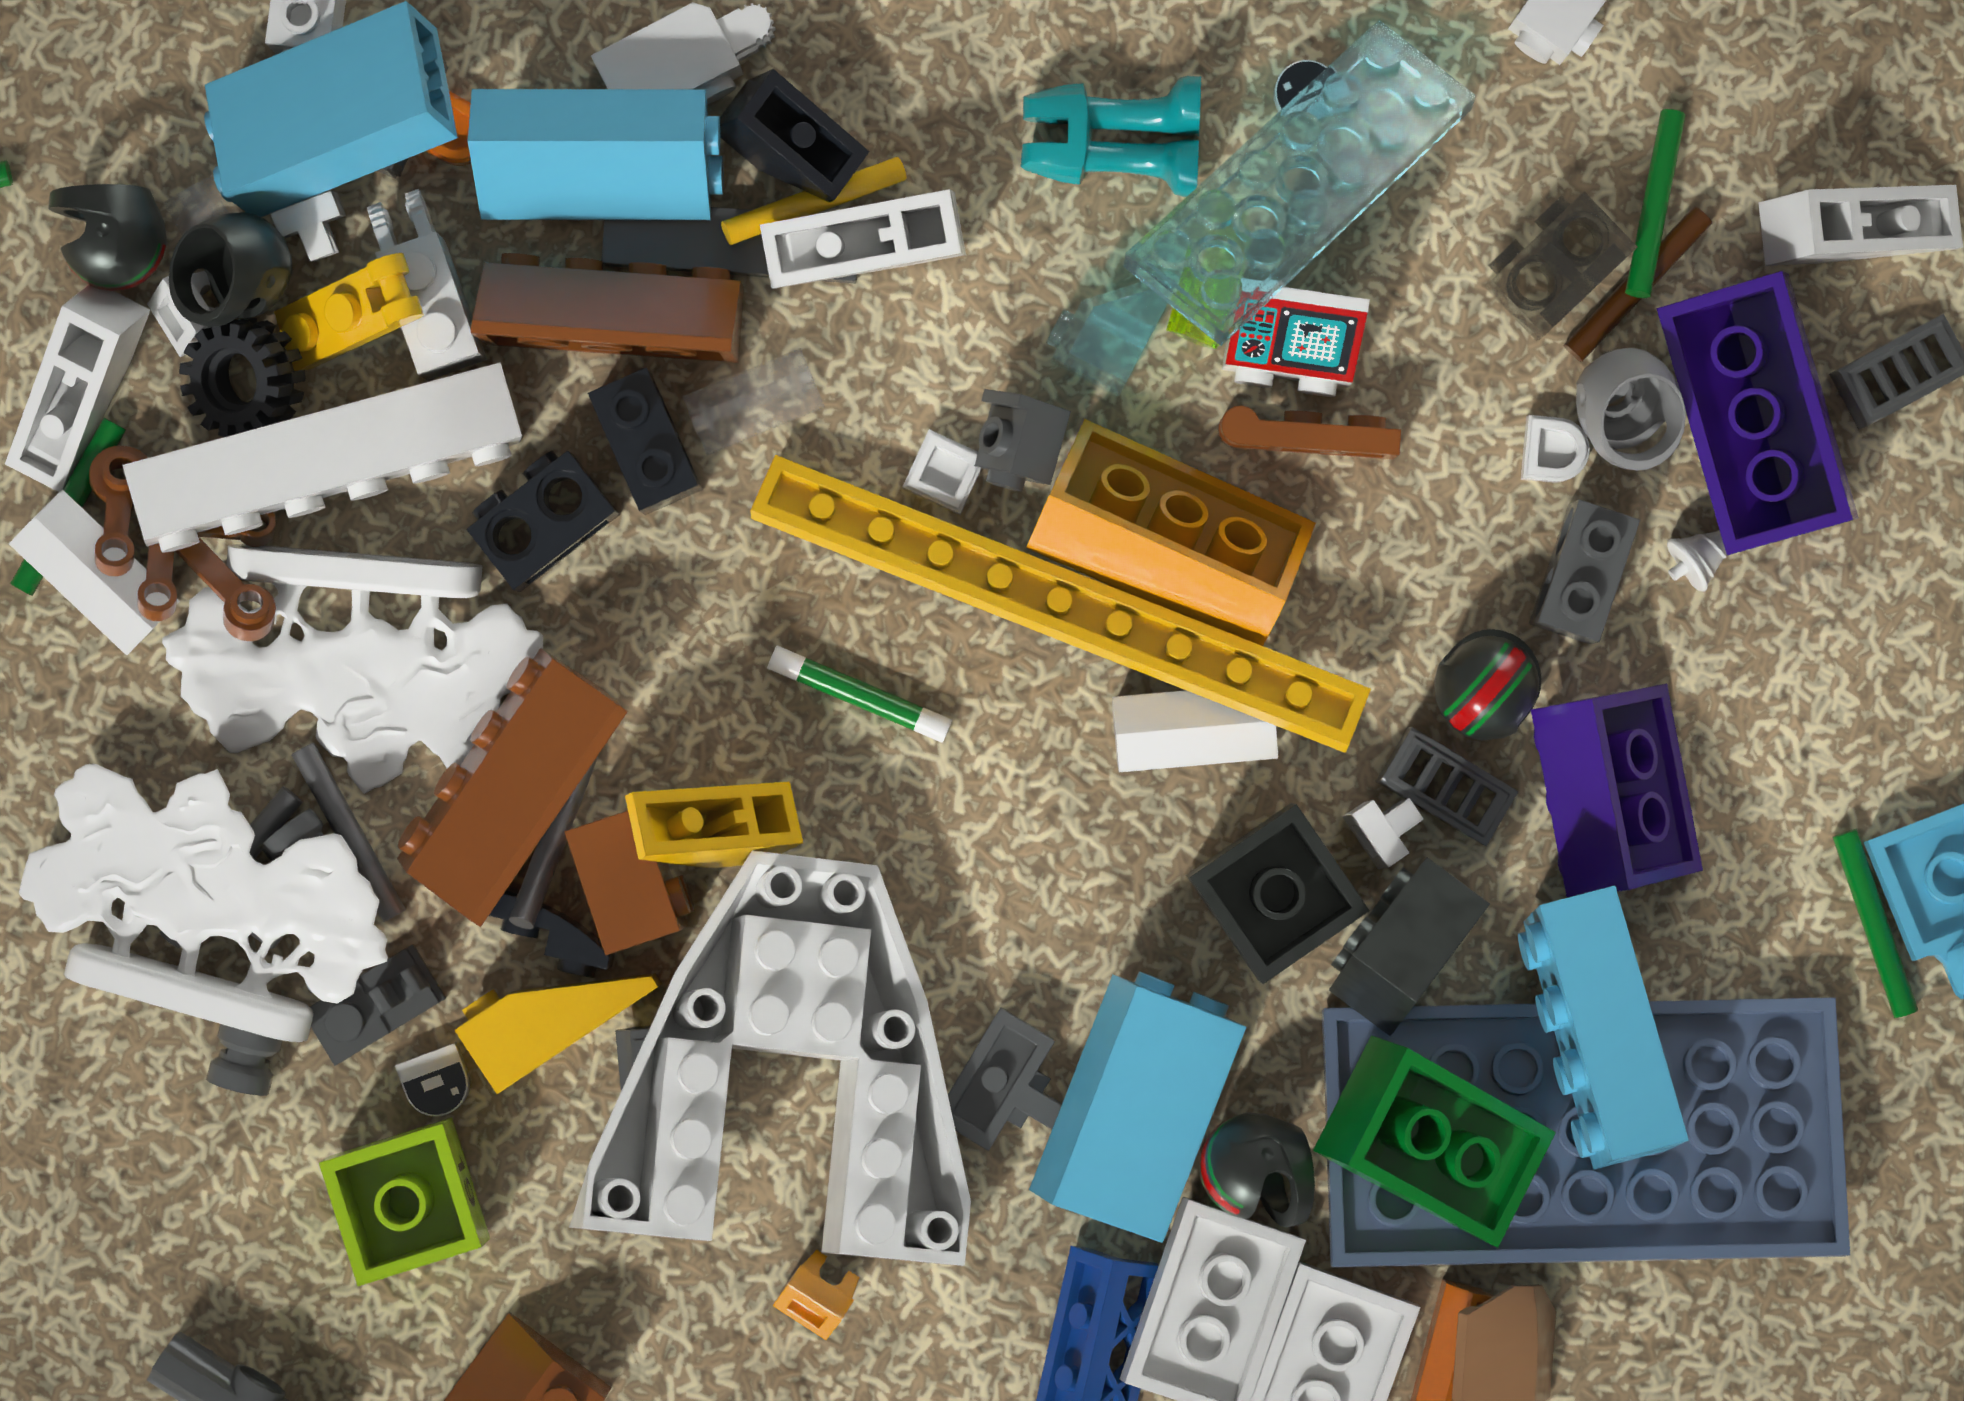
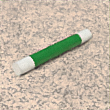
(859, 694)

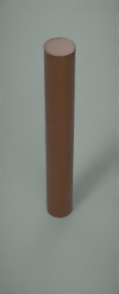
(1620, 303)

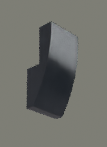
(568, 940)

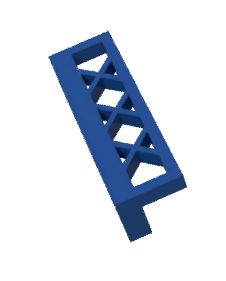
(1090, 1324)

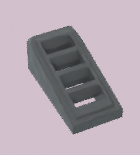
(1856, 393)
(1401, 761)

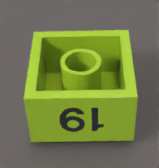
(404, 1201)

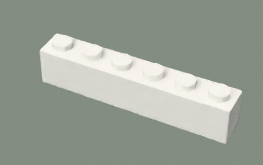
(323, 455)

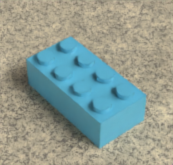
(1602, 1028)

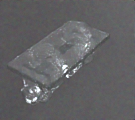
(753, 401)

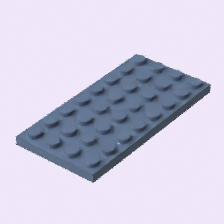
(1748, 1184)

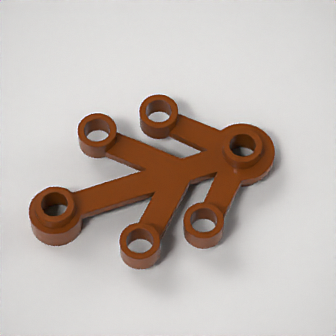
(160, 565)

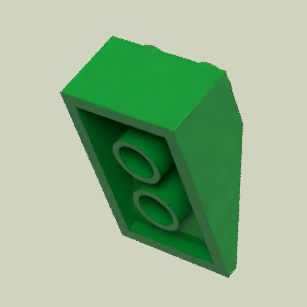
(1434, 1140)

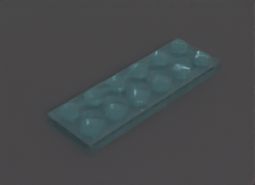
(1299, 182)

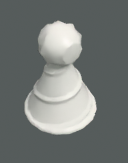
(1697, 558)

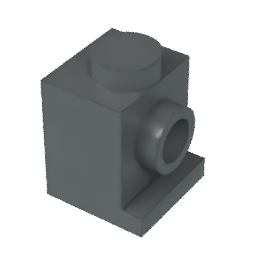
(1020, 439)

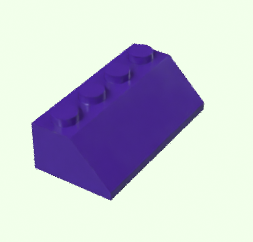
(1757, 413)

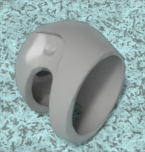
(1649, 402)

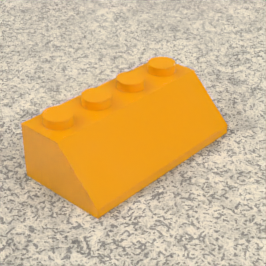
(1171, 534)

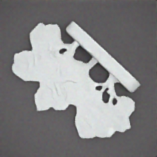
(365, 683)
(195, 881)

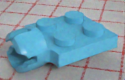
(1925, 887)

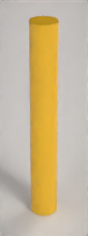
(805, 204)

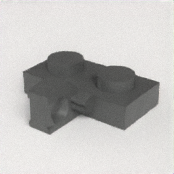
(1003, 1082)

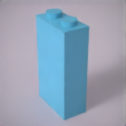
(329, 111)
(594, 154)
(1138, 1106)

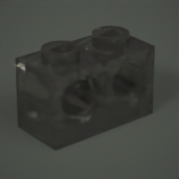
(1568, 275)

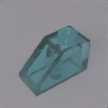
(1107, 335)

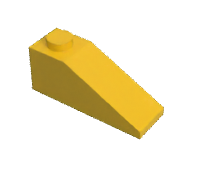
(713, 823)
(535, 1024)

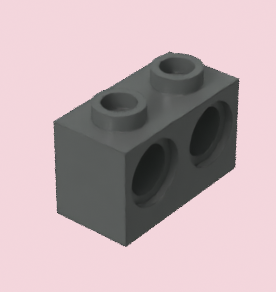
(1584, 571)

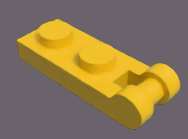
(350, 312)

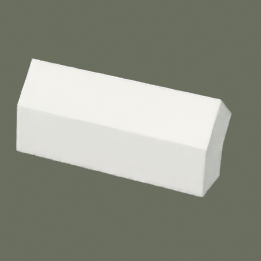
(62, 549)
(1185, 732)

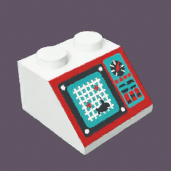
(1300, 339)

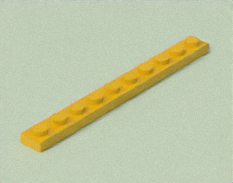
(1060, 603)

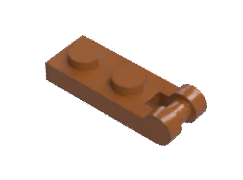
(1305, 433)

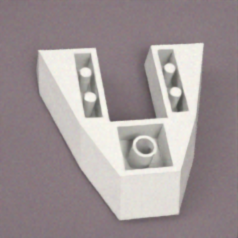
(807, 967)

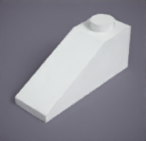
(1859, 223)
(863, 239)
(76, 383)

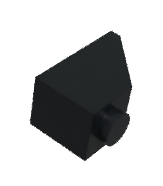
(790, 137)

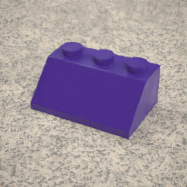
(1616, 790)

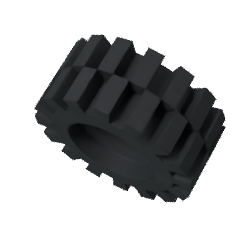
(211, 376)

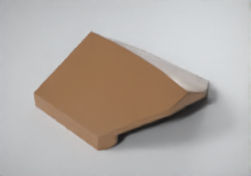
(1506, 1347)

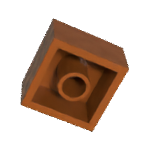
(626, 895)

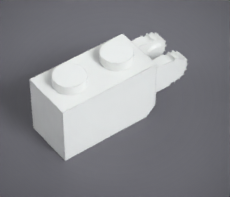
(687, 51)
(443, 336)

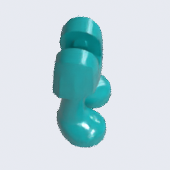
(1069, 104)

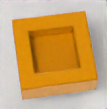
(814, 1300)

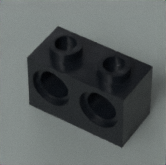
(645, 441)
(551, 534)

